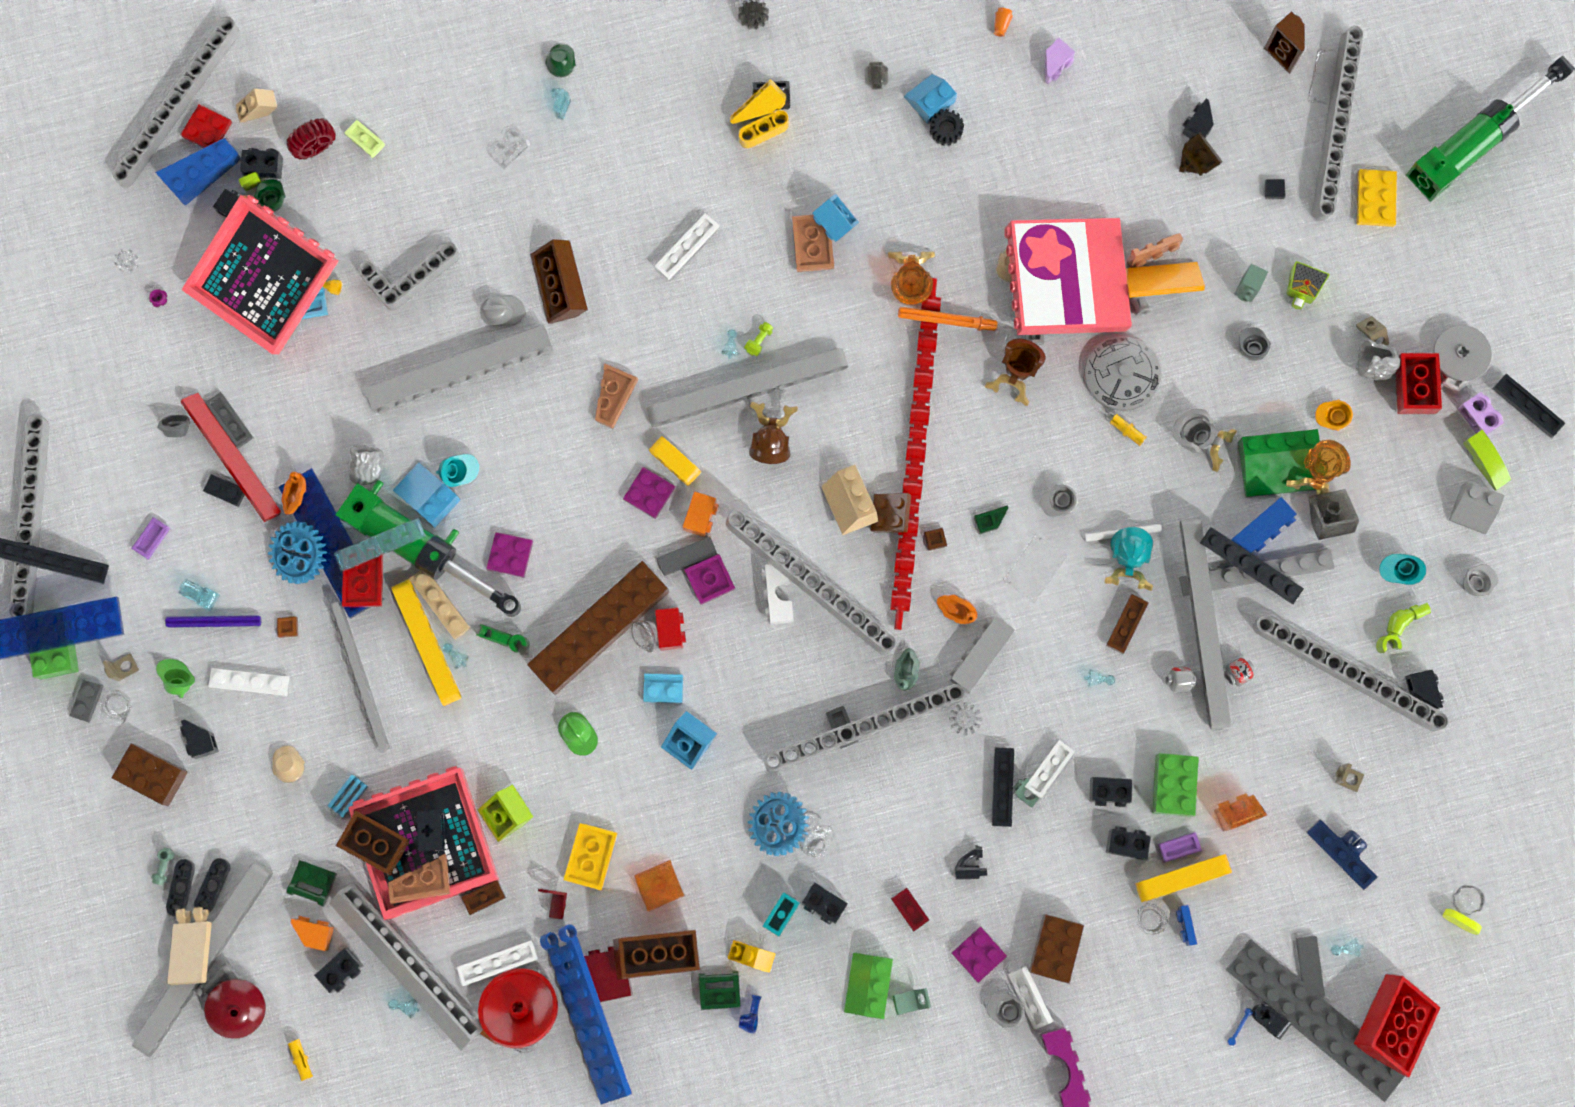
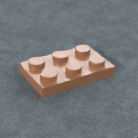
(812, 245)

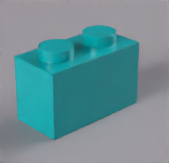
(781, 914)

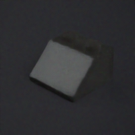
(1332, 514)

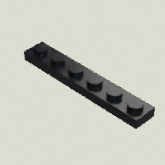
(53, 561)
(1251, 565)

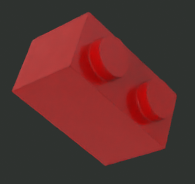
(669, 628)

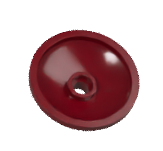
(236, 995)

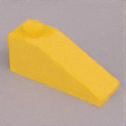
(763, 102)

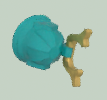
(1132, 549)

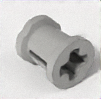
(1140, 305)

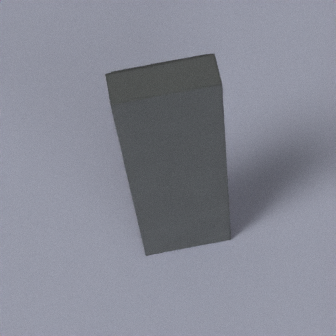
(229, 420)
(687, 556)
(1310, 963)

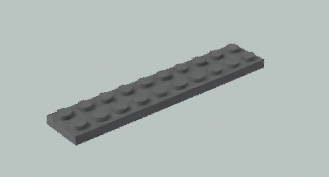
(1311, 1017)

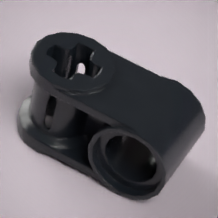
(1272, 1022)

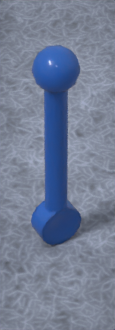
(1231, 1041)

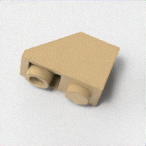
(256, 105)

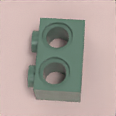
(1251, 283)

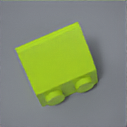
(505, 813)

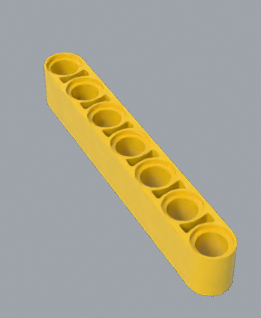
(426, 642)

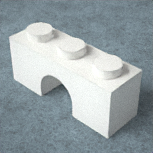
(778, 610)

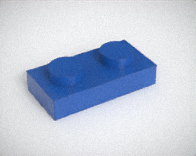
(1184, 917)

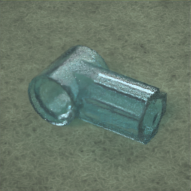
(202, 596)

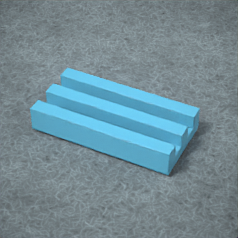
(357, 782)

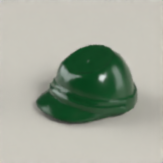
(560, 60)
(270, 194)

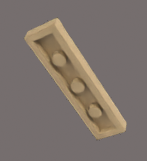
(440, 604)

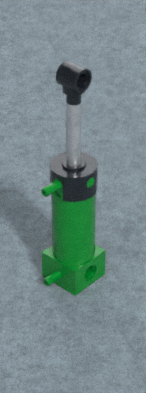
(1492, 125)
(429, 555)

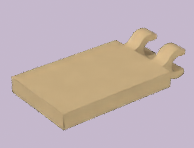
(189, 948)

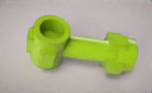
(754, 347)

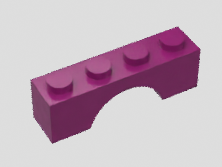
(1058, 1043)

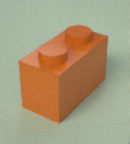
(700, 514)

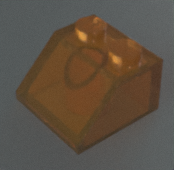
(1239, 812)
(659, 886)

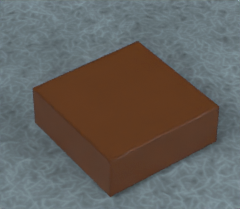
(935, 539)

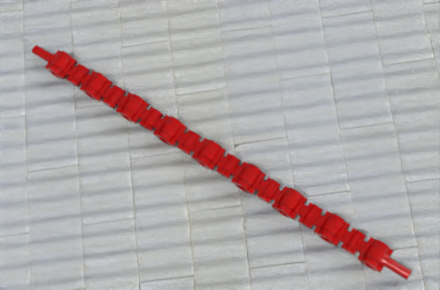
(915, 454)

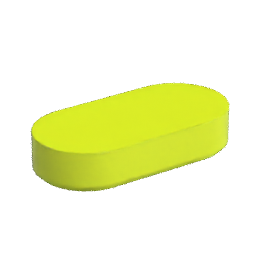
(1462, 921)

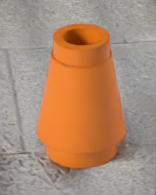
(1002, 20)

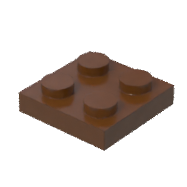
(891, 512)

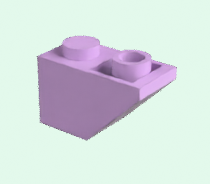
(1057, 58)

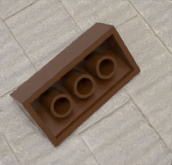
(558, 281)

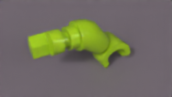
(1397, 624)

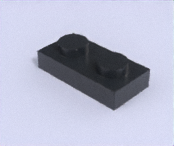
(224, 490)

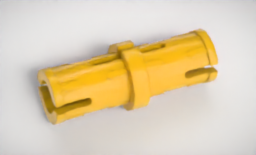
(1128, 430)
(300, 1060)

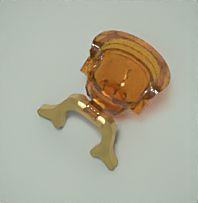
(911, 283)
(1324, 462)

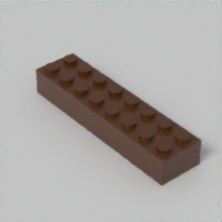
(598, 628)

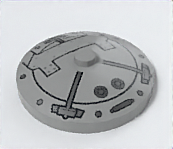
(1122, 373)

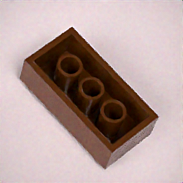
(656, 954)

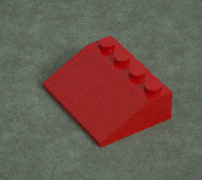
(1397, 1024)

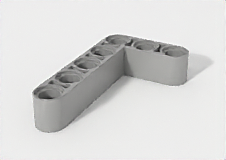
(409, 278)

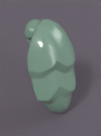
(906, 670)

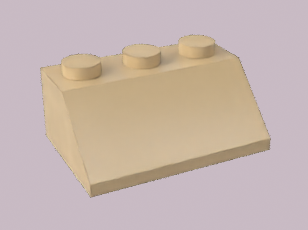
(849, 500)

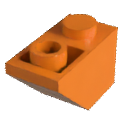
(312, 934)

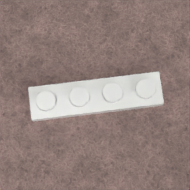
(686, 246)
(248, 682)
(497, 963)

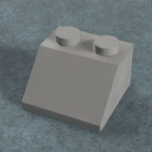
(1476, 507)

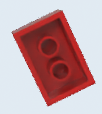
(1418, 384)

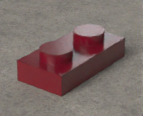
(910, 909)

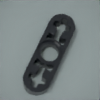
(179, 872)
(220, 882)

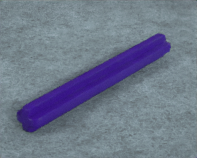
(213, 621)

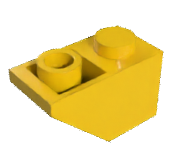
(751, 956)

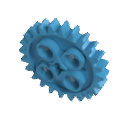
(300, 535)
(792, 815)

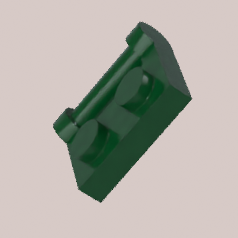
(313, 876)
(719, 997)

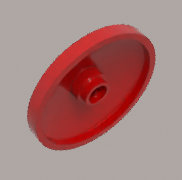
(518, 1008)

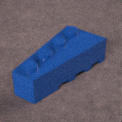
(199, 170)
(1265, 526)

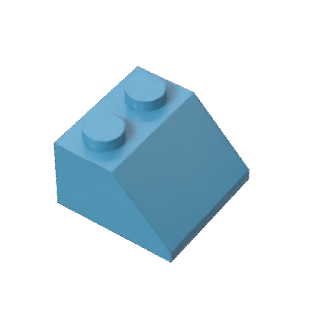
(931, 97)
(835, 218)
(688, 740)

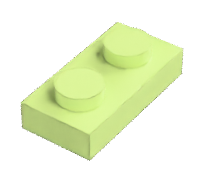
(364, 139)

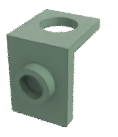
(1020, 790)
(911, 1001)

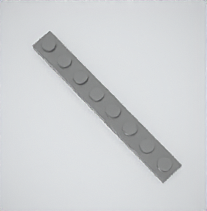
(1287, 566)
(362, 685)

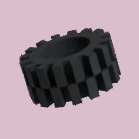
(946, 117)

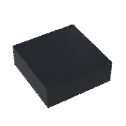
(1274, 188)

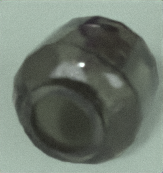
(876, 75)

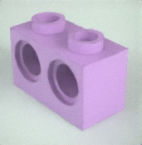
(1476, 418)

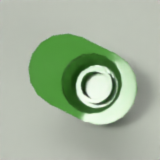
(175, 676)
(578, 734)

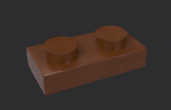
(483, 897)

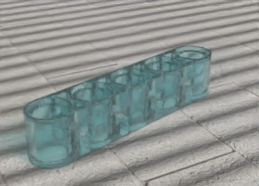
(380, 544)

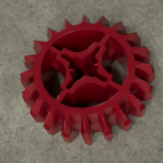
(310, 138)

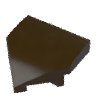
(1198, 156)

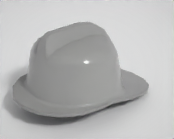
(502, 311)

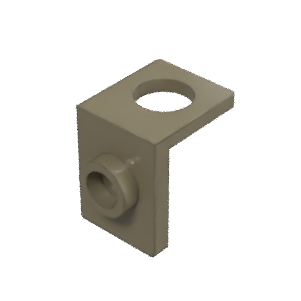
(1373, 329)
(114, 671)
(1342, 774)

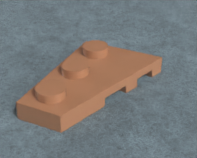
(1139, 258)
(614, 394)
(422, 883)

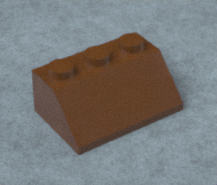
(1287, 41)

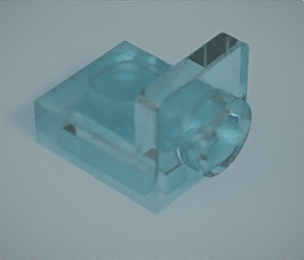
(562, 103)

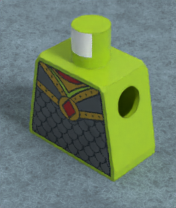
(1305, 284)

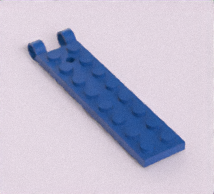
(587, 1015)

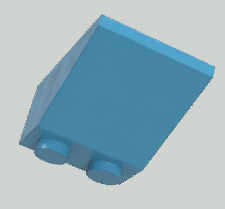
(426, 495)

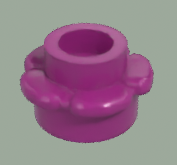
(155, 294)

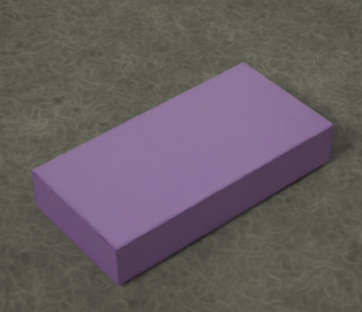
(150, 538)
(1179, 847)

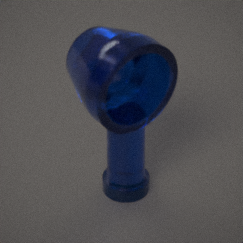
(749, 1021)

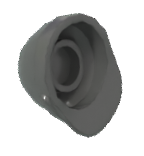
(1253, 343)
(174, 425)

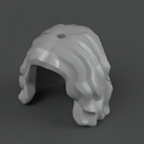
(1377, 361)
(366, 464)

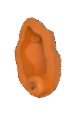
(293, 492)
(957, 609)

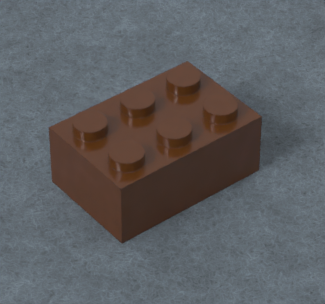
(149, 774)
(372, 843)
(1056, 948)

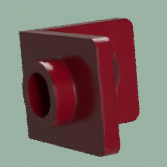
(558, 903)

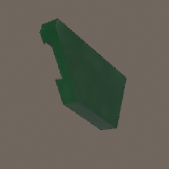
(990, 520)

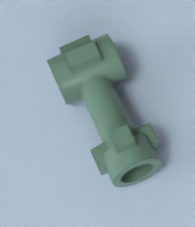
(164, 856)

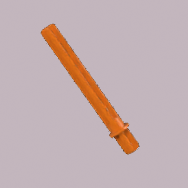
(946, 318)

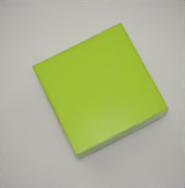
(250, 181)

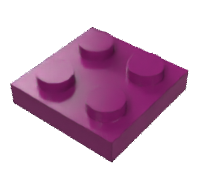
(649, 493)
(509, 555)
(710, 579)
(979, 954)

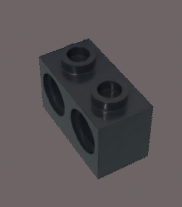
(260, 166)
(1110, 786)
(1128, 848)
(827, 899)
(336, 966)

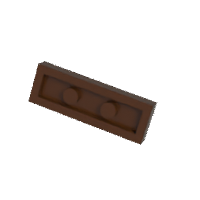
(1127, 624)

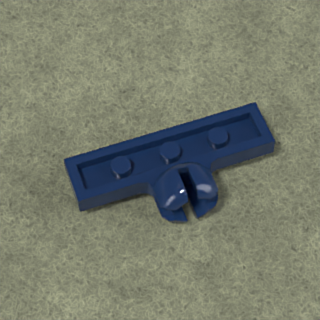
(1343, 852)

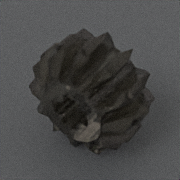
(747, 17)

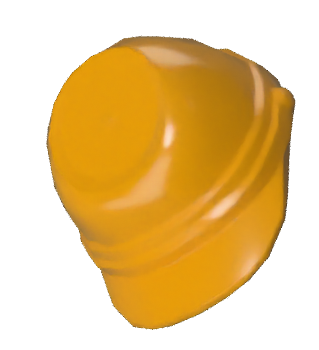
(1334, 414)

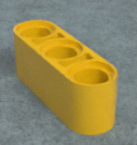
(769, 122)
(674, 461)

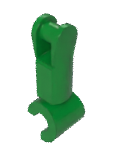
(503, 638)

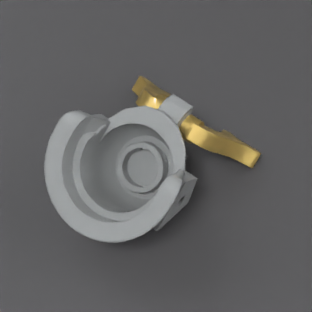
(1196, 431)

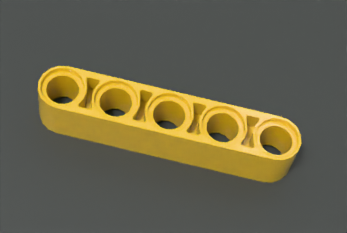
(1183, 878)

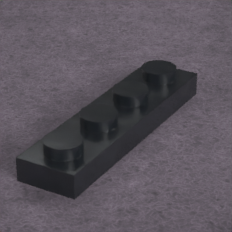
(1528, 405)
(1003, 787)

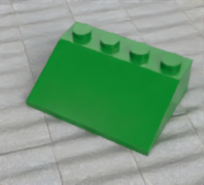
(1274, 459)

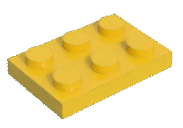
(1376, 197)
(590, 856)

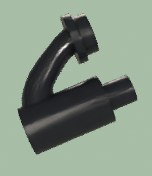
(965, 872)

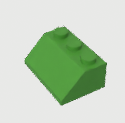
(868, 985)

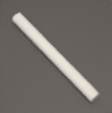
(1109, 534)

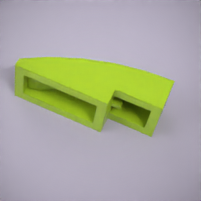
(1487, 459)

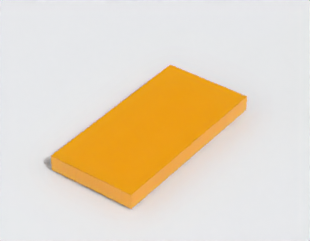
(1164, 279)

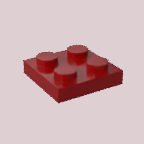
(205, 127)

